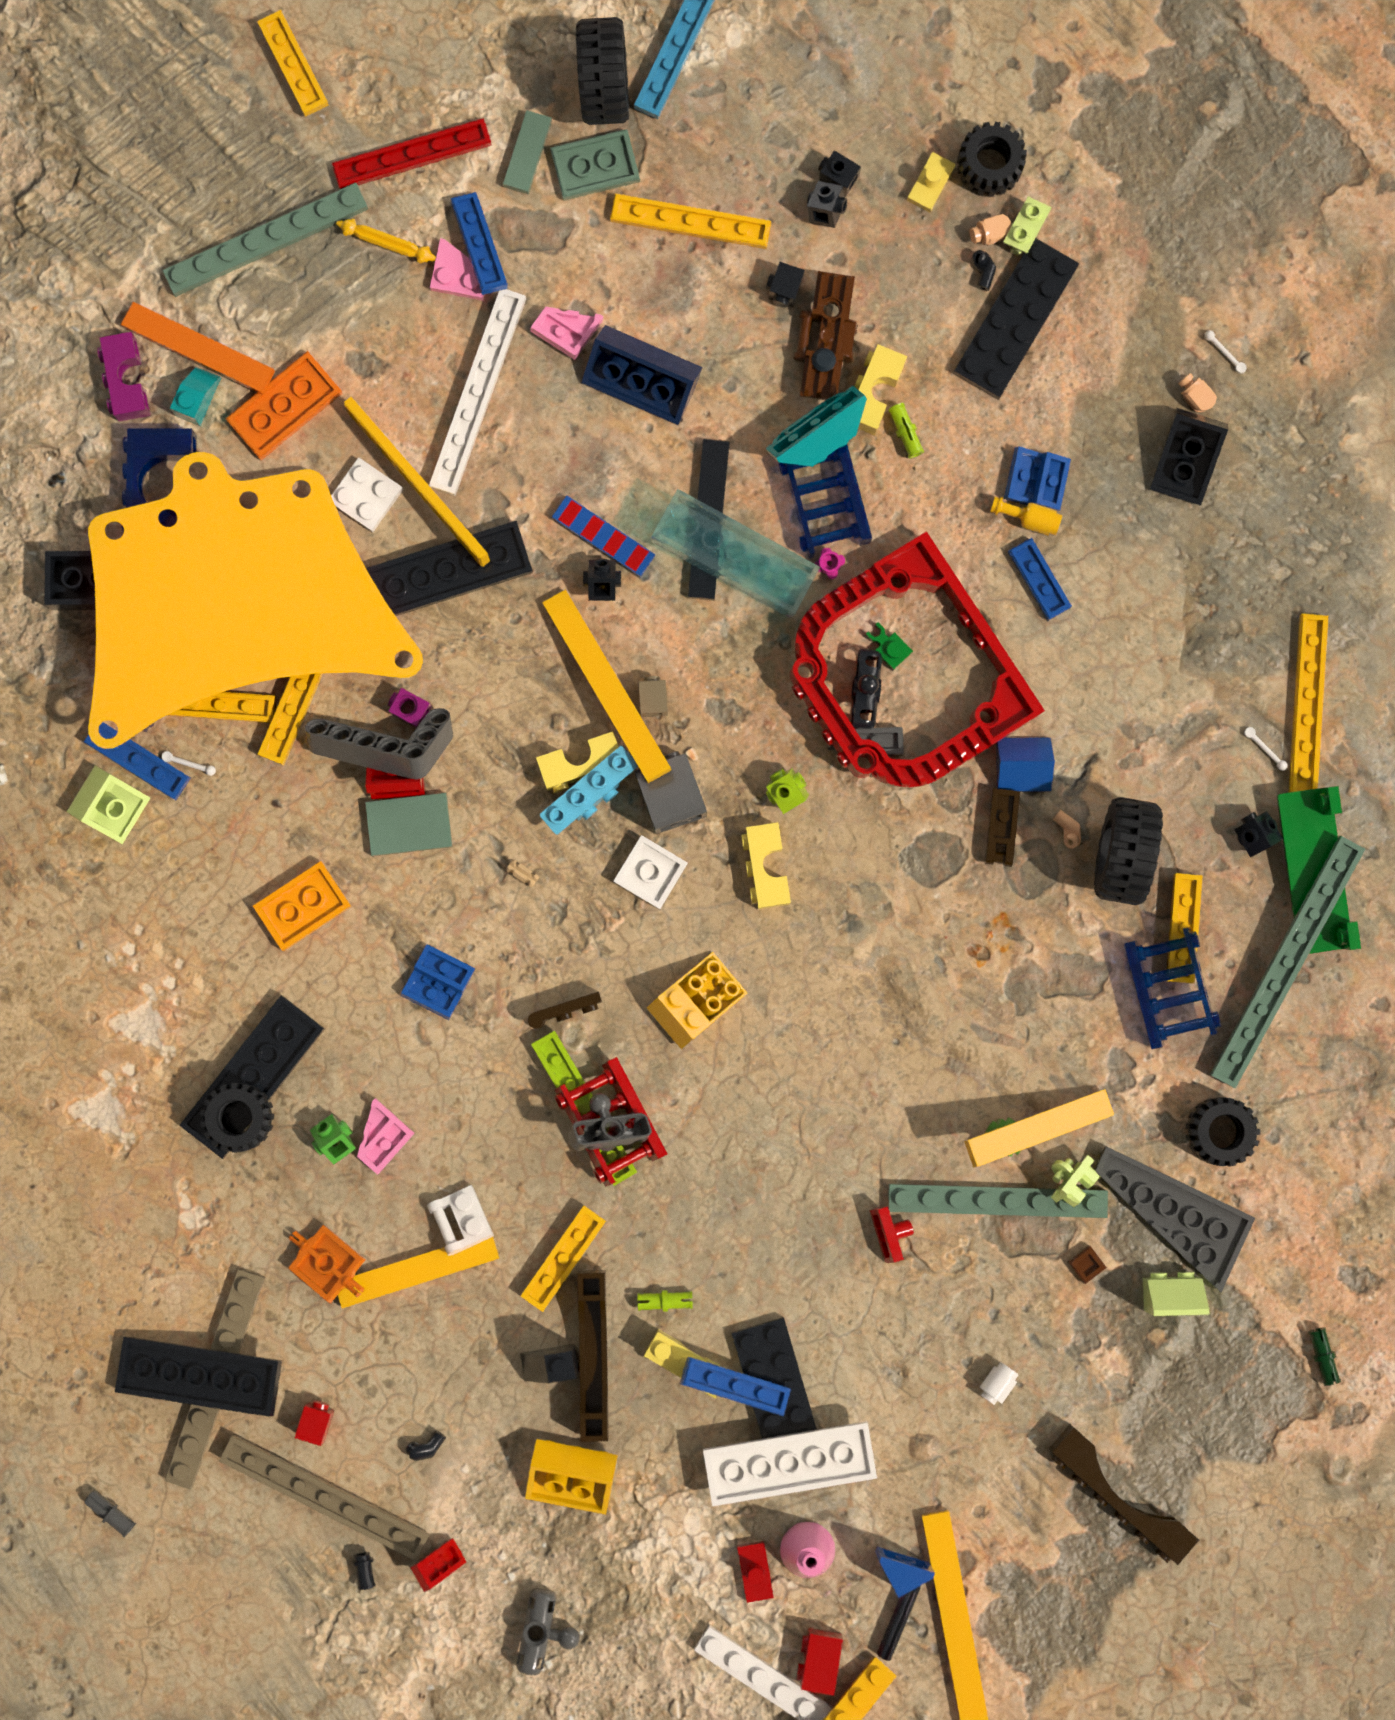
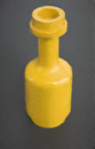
(1032, 517)

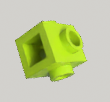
(786, 798)

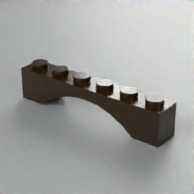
(593, 1355)
(1166, 1532)

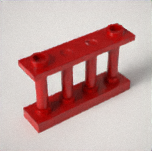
(625, 1099)

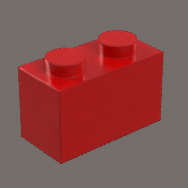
(820, 1661)

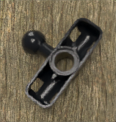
(866, 689)

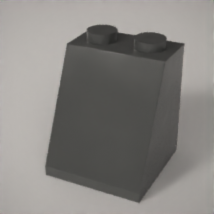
(673, 796)

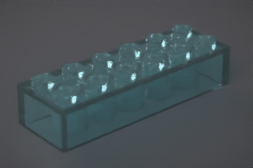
(734, 553)

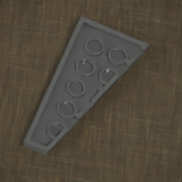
(1192, 1222)

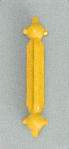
(386, 240)

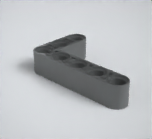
(380, 751)

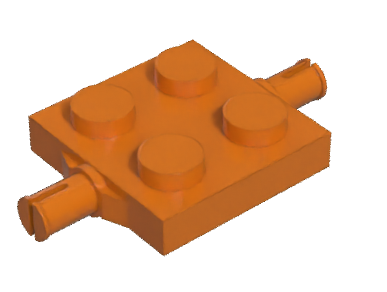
(326, 1263)

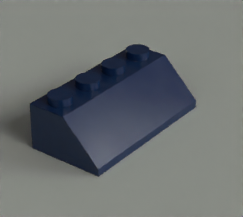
(641, 374)

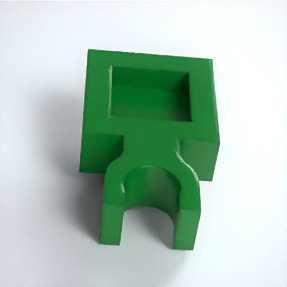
(892, 648)

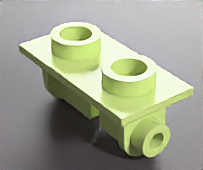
(1027, 226)

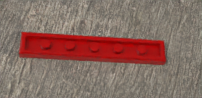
(412, 154)

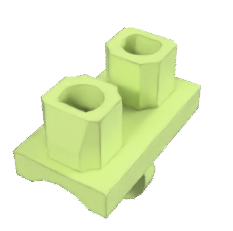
(1080, 1172)

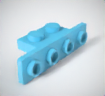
(588, 792)

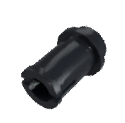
(364, 1571)

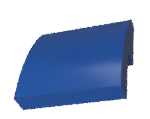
(1037, 478)
(437, 982)

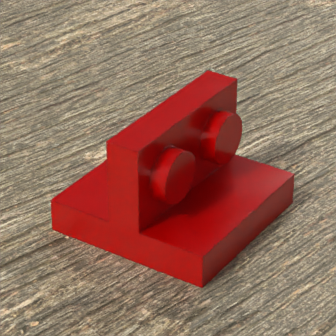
(388, 785)

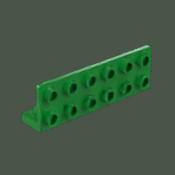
(1308, 838)

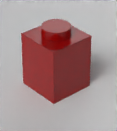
(314, 1423)

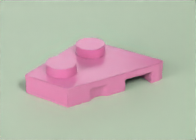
(454, 273)
(566, 329)
(382, 1137)

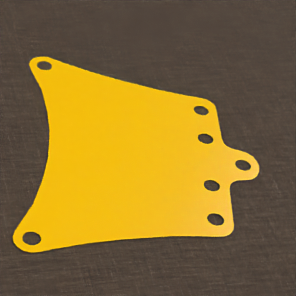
(229, 597)

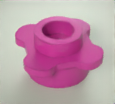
(837, 561)

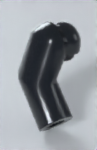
(985, 267)
(426, 1450)

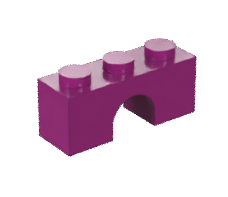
(118, 354)

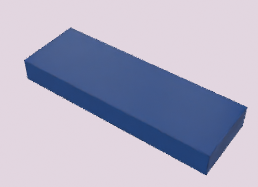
(1039, 579)

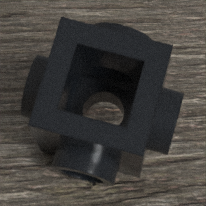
(826, 204)
(602, 580)
(1258, 833)

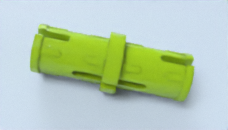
(906, 430)
(665, 1300)

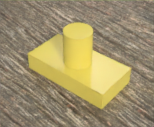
(931, 182)

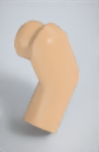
(1071, 829)

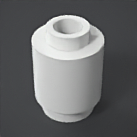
(998, 1383)

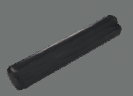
(897, 1624)

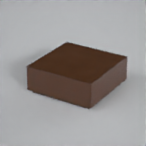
(1087, 1264)

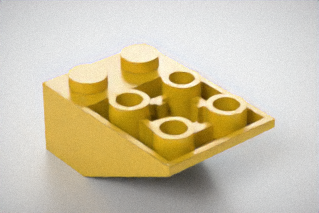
(696, 1000)

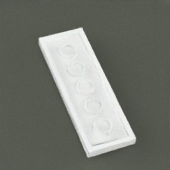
(789, 1463)

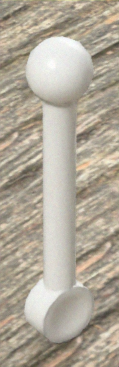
(1239, 367)
(1250, 733)
(168, 757)

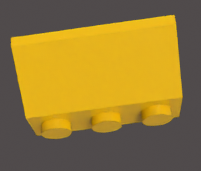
(571, 1476)

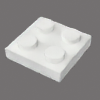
(366, 494)
(650, 872)

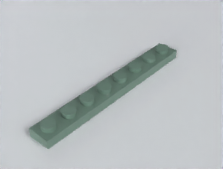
(265, 239)
(992, 1201)

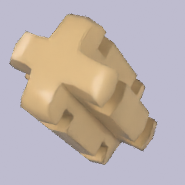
(522, 873)

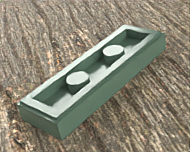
(527, 152)

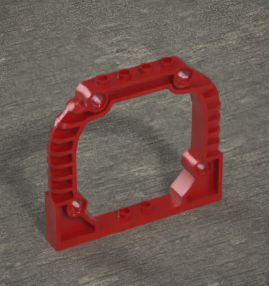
(921, 568)

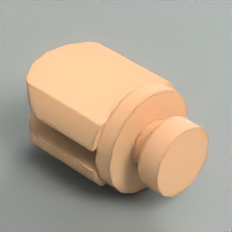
(991, 230)
(1197, 394)

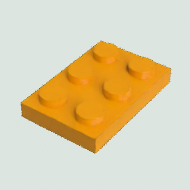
(302, 906)

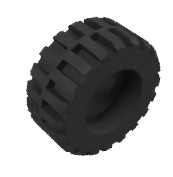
(602, 70)
(1128, 851)

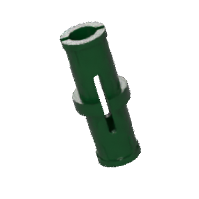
(1324, 1356)

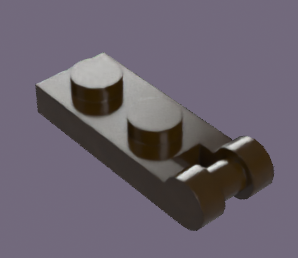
(1002, 826)
(564, 1010)

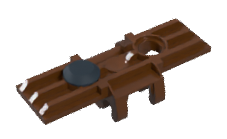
(835, 340)

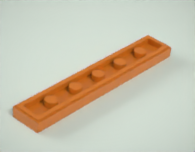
(198, 348)

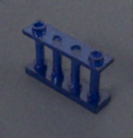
(852, 503)
(1151, 1006)

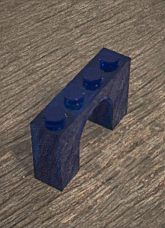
(146, 449)

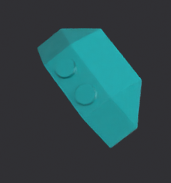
(820, 430)

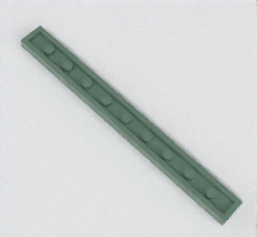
(1287, 961)

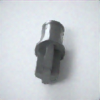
(109, 1513)

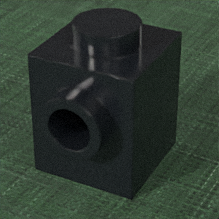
(839, 170)
(785, 285)

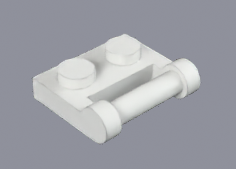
(469, 1217)

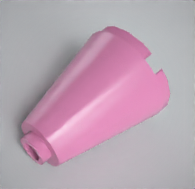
(807, 1549)

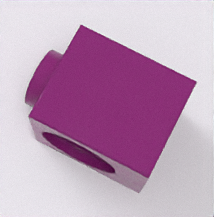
(421, 707)

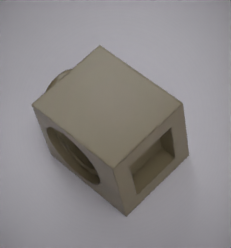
(653, 697)

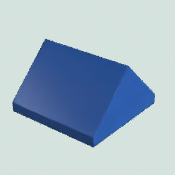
(1025, 764)
(904, 1571)

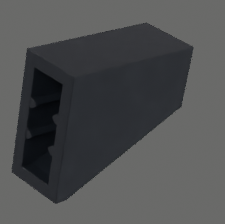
(550, 1364)

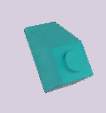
(195, 396)

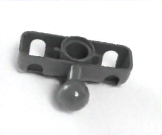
(595, 1129)
(536, 1648)

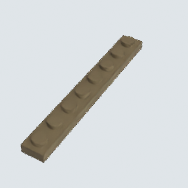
(202, 1419)
(324, 1497)

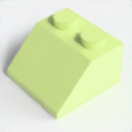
(108, 804)
(1174, 1295)

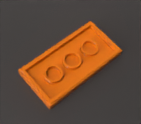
(285, 406)

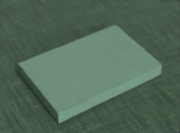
(595, 164)
(409, 824)

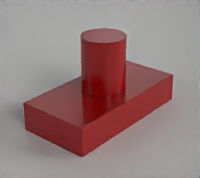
(890, 1233)
(438, 1565)
(755, 1571)

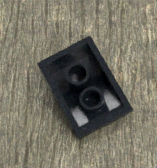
(1189, 456)

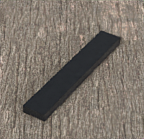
(712, 493)

